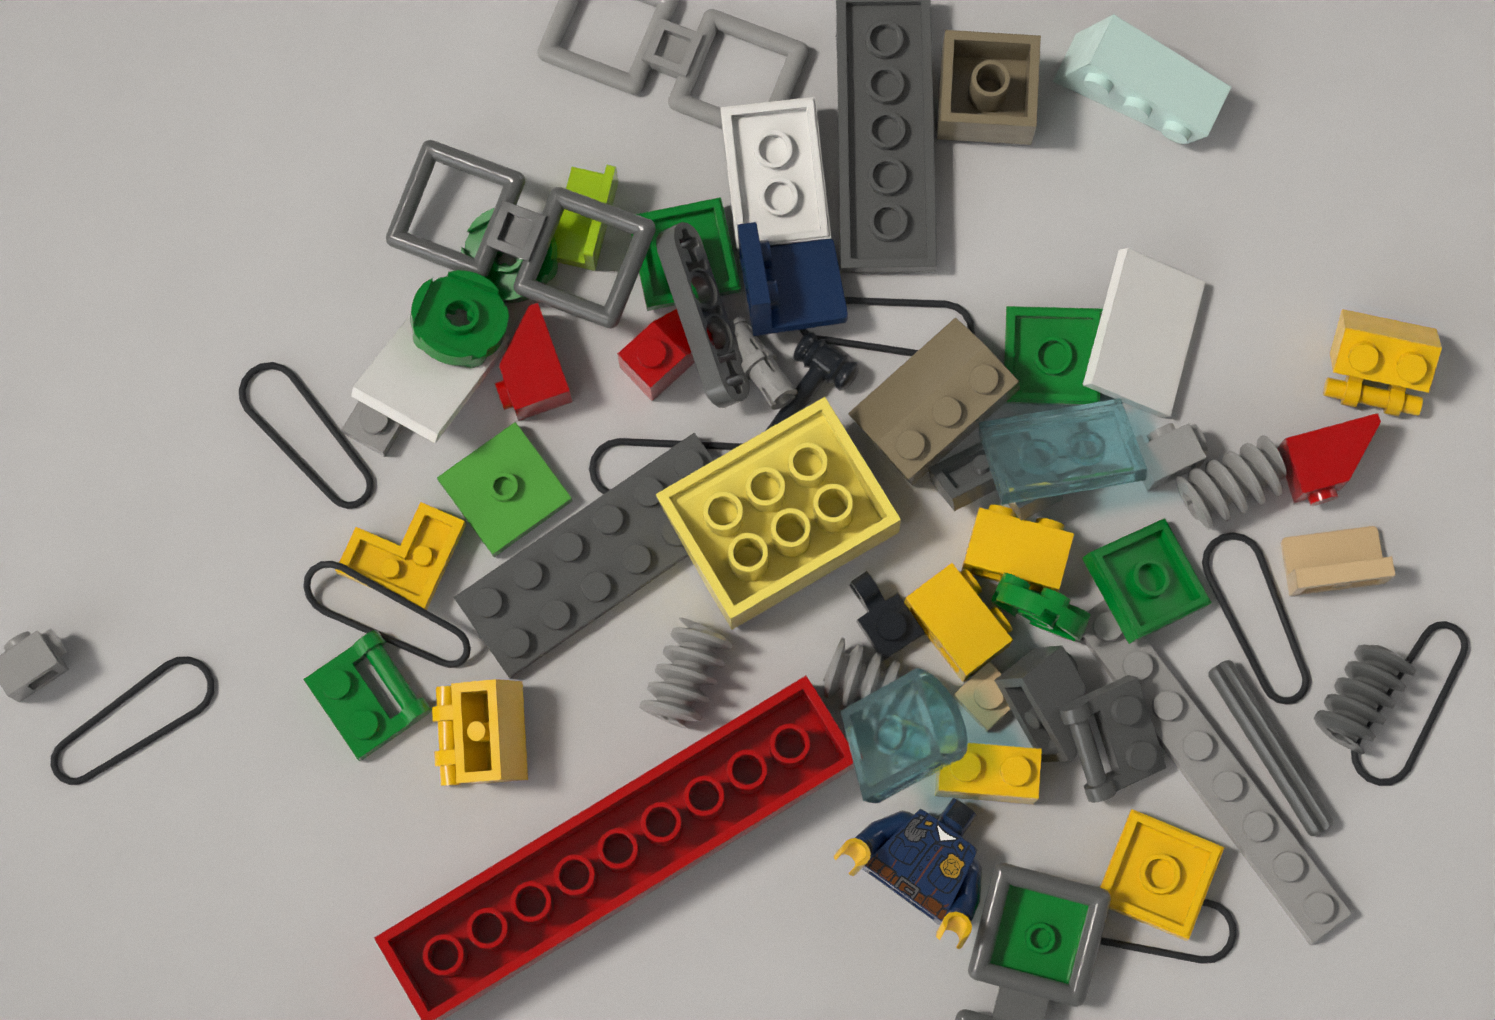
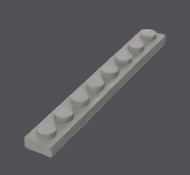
(1220, 780)

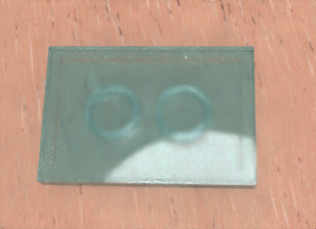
(1062, 451)

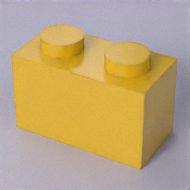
(1017, 547)
(959, 620)
(993, 774)

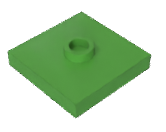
(504, 489)

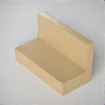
(1335, 561)

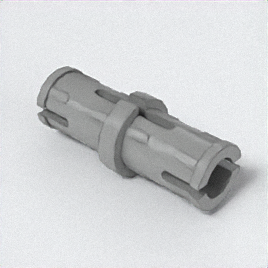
(761, 366)

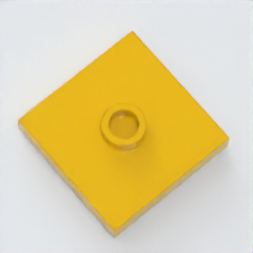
(1160, 874)

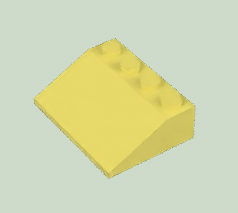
(779, 512)

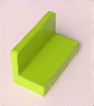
(580, 237)

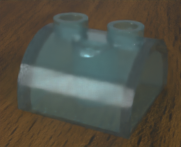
(903, 734)

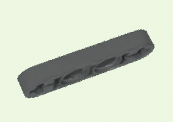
(718, 366)

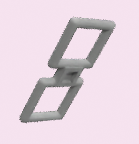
(676, 53)

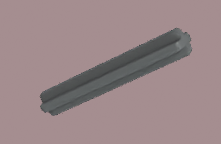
(1270, 748)

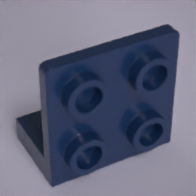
(790, 283)

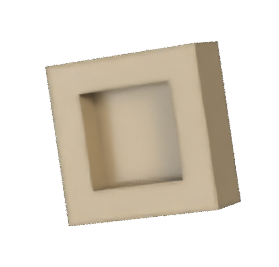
(983, 697)

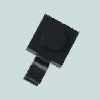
(887, 623)

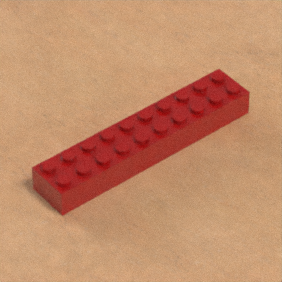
(616, 851)

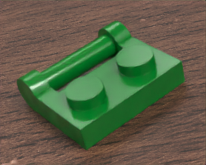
(353, 704)

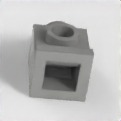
(1171, 453)
(31, 663)

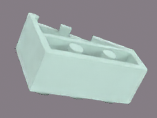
(1142, 80)

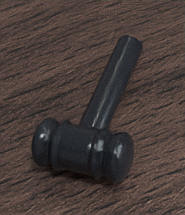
(823, 364)

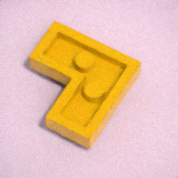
(416, 564)

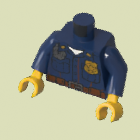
(924, 863)

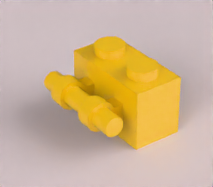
(1384, 353)
(481, 732)

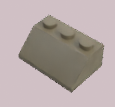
(935, 400)

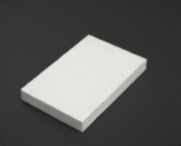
(776, 170)
(1144, 333)
(417, 388)

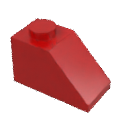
(658, 355)
(532, 370)
(1326, 458)

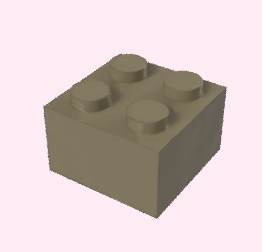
(988, 87)

